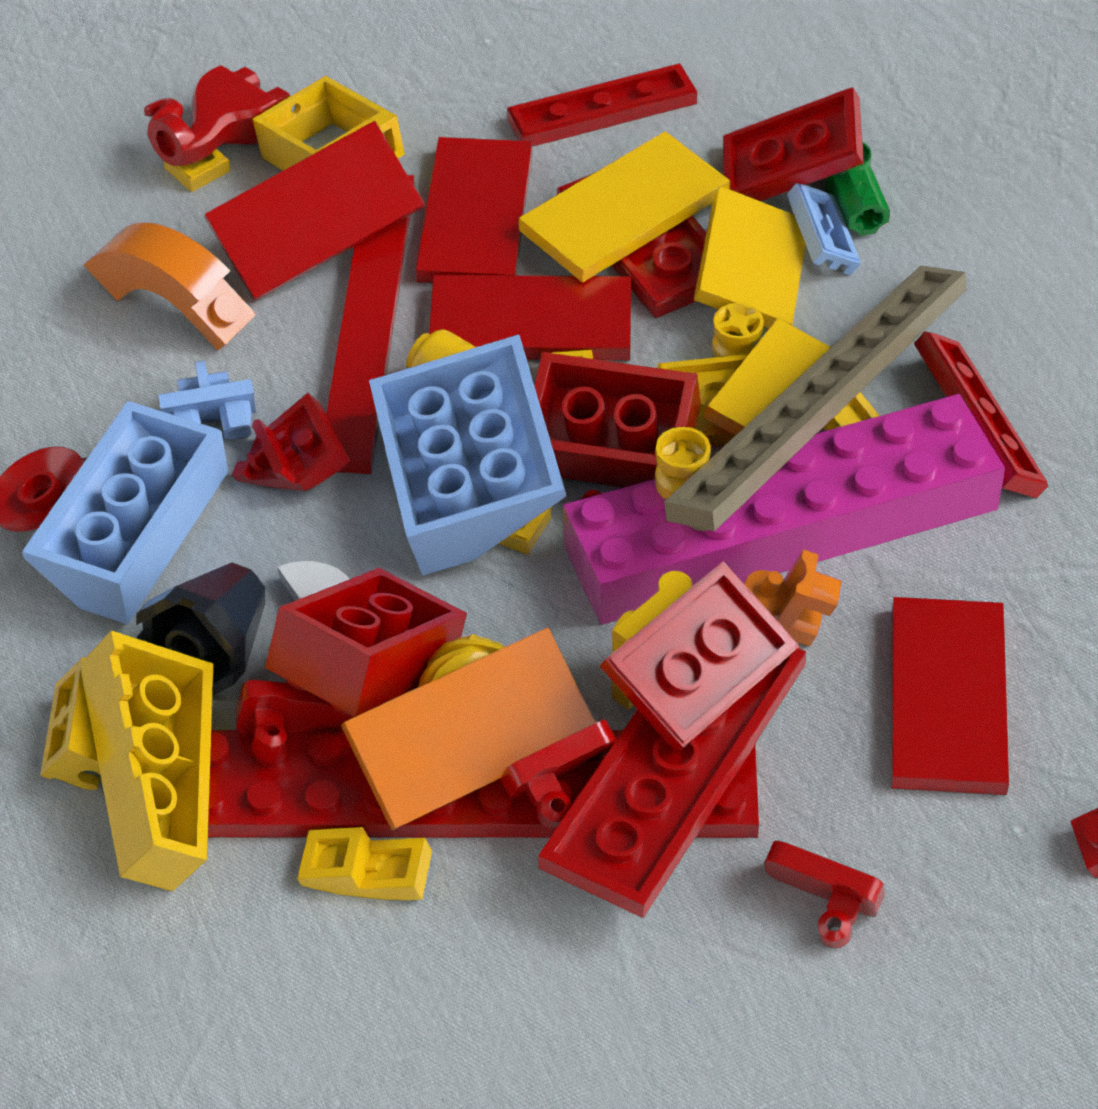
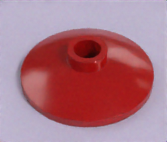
(34, 486)

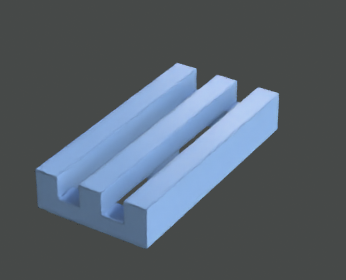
(823, 228)

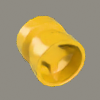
(678, 457)

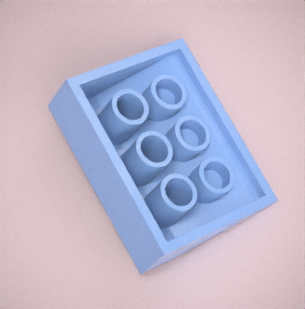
(466, 451)

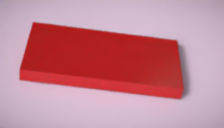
(474, 208)
(314, 210)
(666, 268)
(544, 311)
(949, 696)

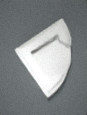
(309, 577)

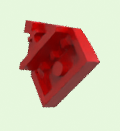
(293, 450)

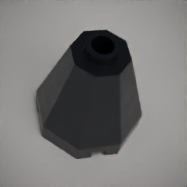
(209, 620)

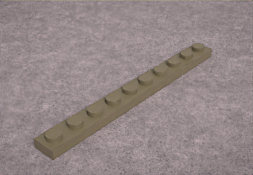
(813, 400)

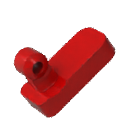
(277, 709)
(539, 771)
(841, 885)

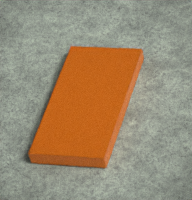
(466, 727)

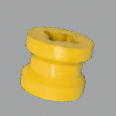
(736, 329)

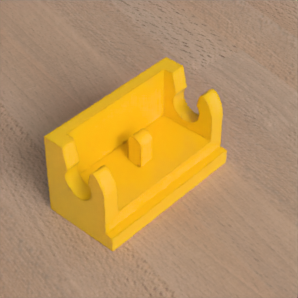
(69, 735)

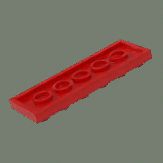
(652, 802)

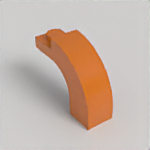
(178, 270)

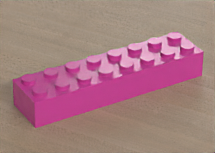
(830, 498)

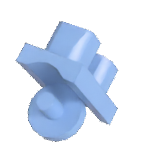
(213, 398)

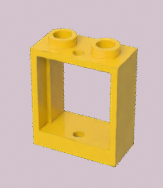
(317, 107)

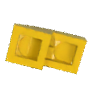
(353, 865)

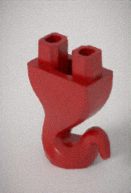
(220, 116)

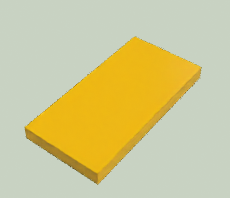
(623, 206)

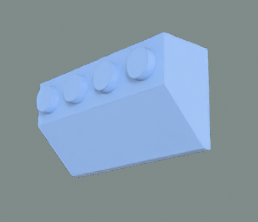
(128, 510)

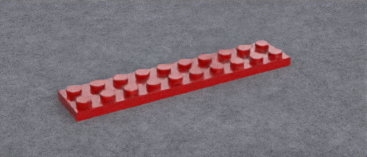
(324, 787)

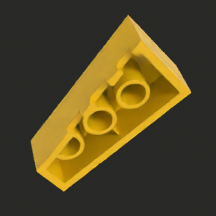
(152, 754)

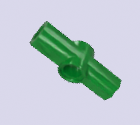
(860, 196)

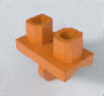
(798, 598)

